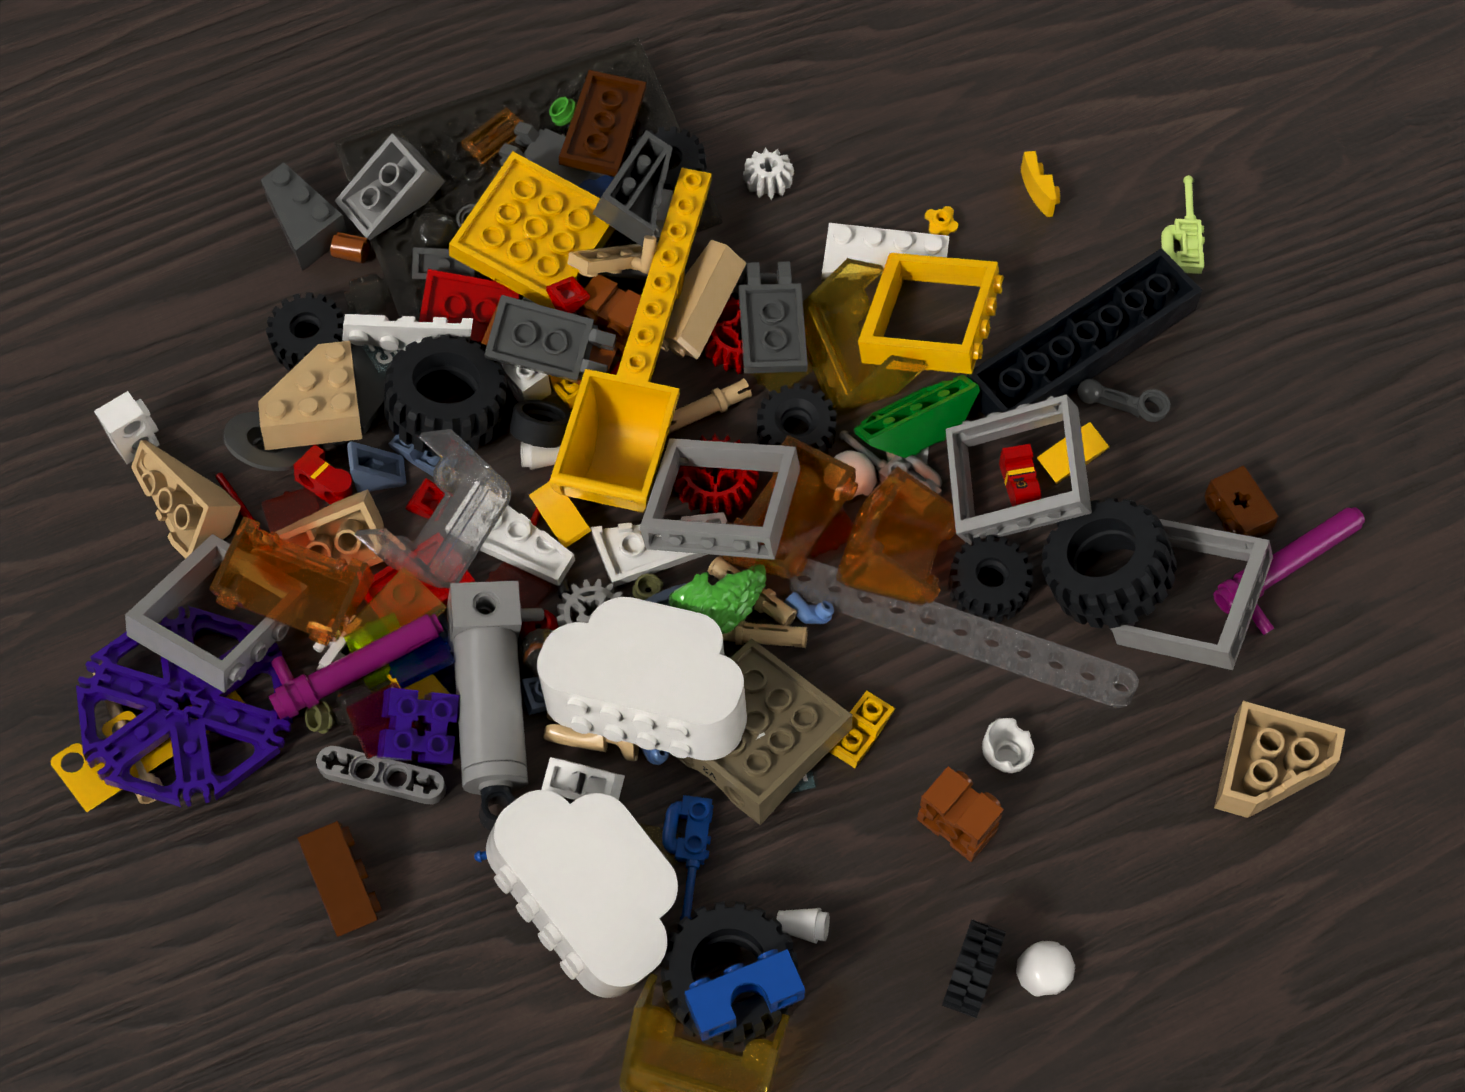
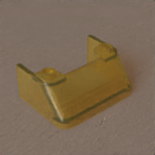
(833, 338)
(668, 1063)

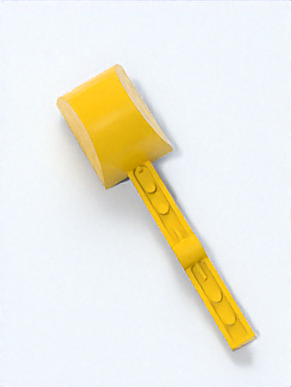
(624, 418)

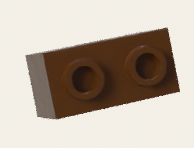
(1240, 504)

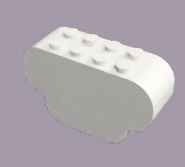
(646, 679)
(586, 885)

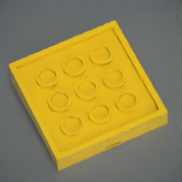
(527, 229)

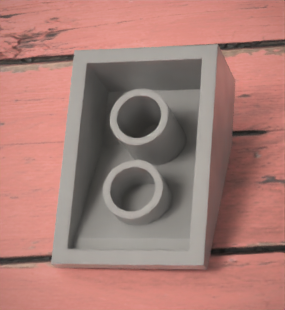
(389, 187)

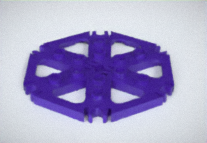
(157, 725)

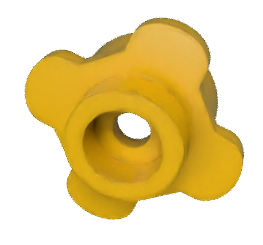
(941, 227)

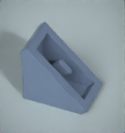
(375, 468)

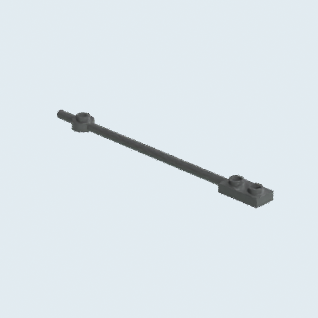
(439, 260)

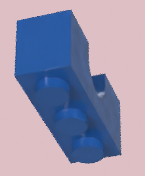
(770, 977)

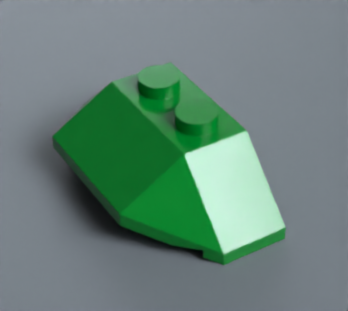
(920, 417)

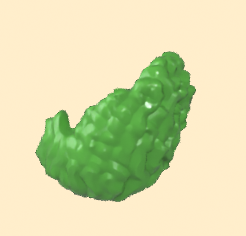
(727, 600)

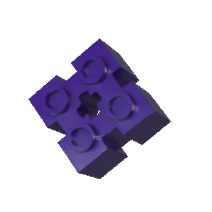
(402, 740)

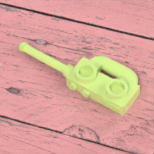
(1189, 234)

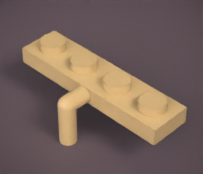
(614, 258)

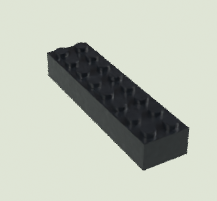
(1088, 336)

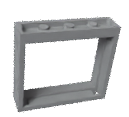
(1030, 514)
(717, 537)
(1219, 543)
(149, 611)

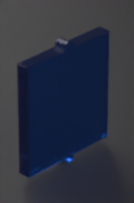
(421, 662)

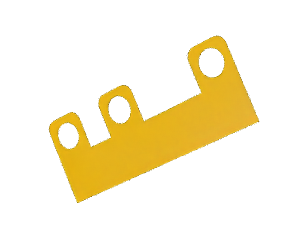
(87, 785)

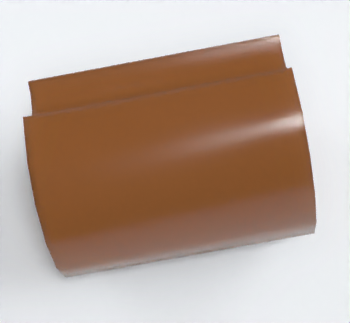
(350, 247)

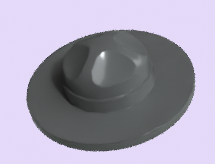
(245, 442)

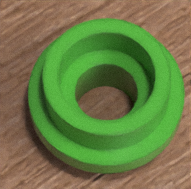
(562, 111)

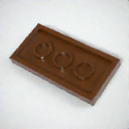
(602, 123)

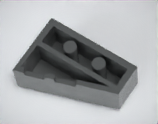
(636, 190)
(302, 214)

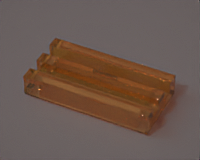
(496, 137)

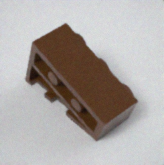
(340, 877)

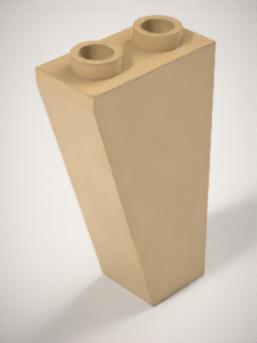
(702, 299)

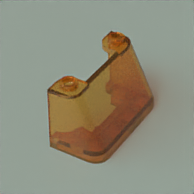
(817, 498)
(897, 540)
(290, 583)

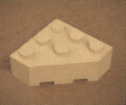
(313, 401)
(1273, 758)

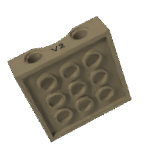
(798, 729)

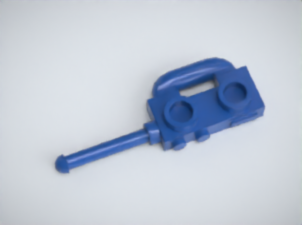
(693, 847)

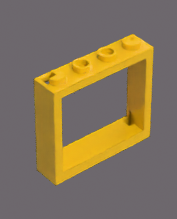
(939, 356)

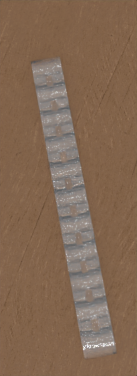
(973, 643)

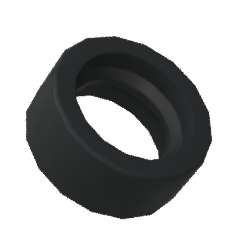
(539, 423)

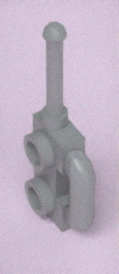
(932, 478)

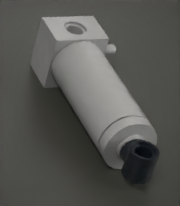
(484, 636)

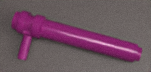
(1292, 558)
(308, 690)

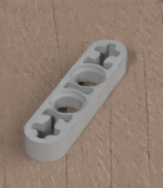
(379, 780)

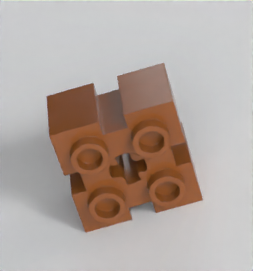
(611, 309)
(960, 813)

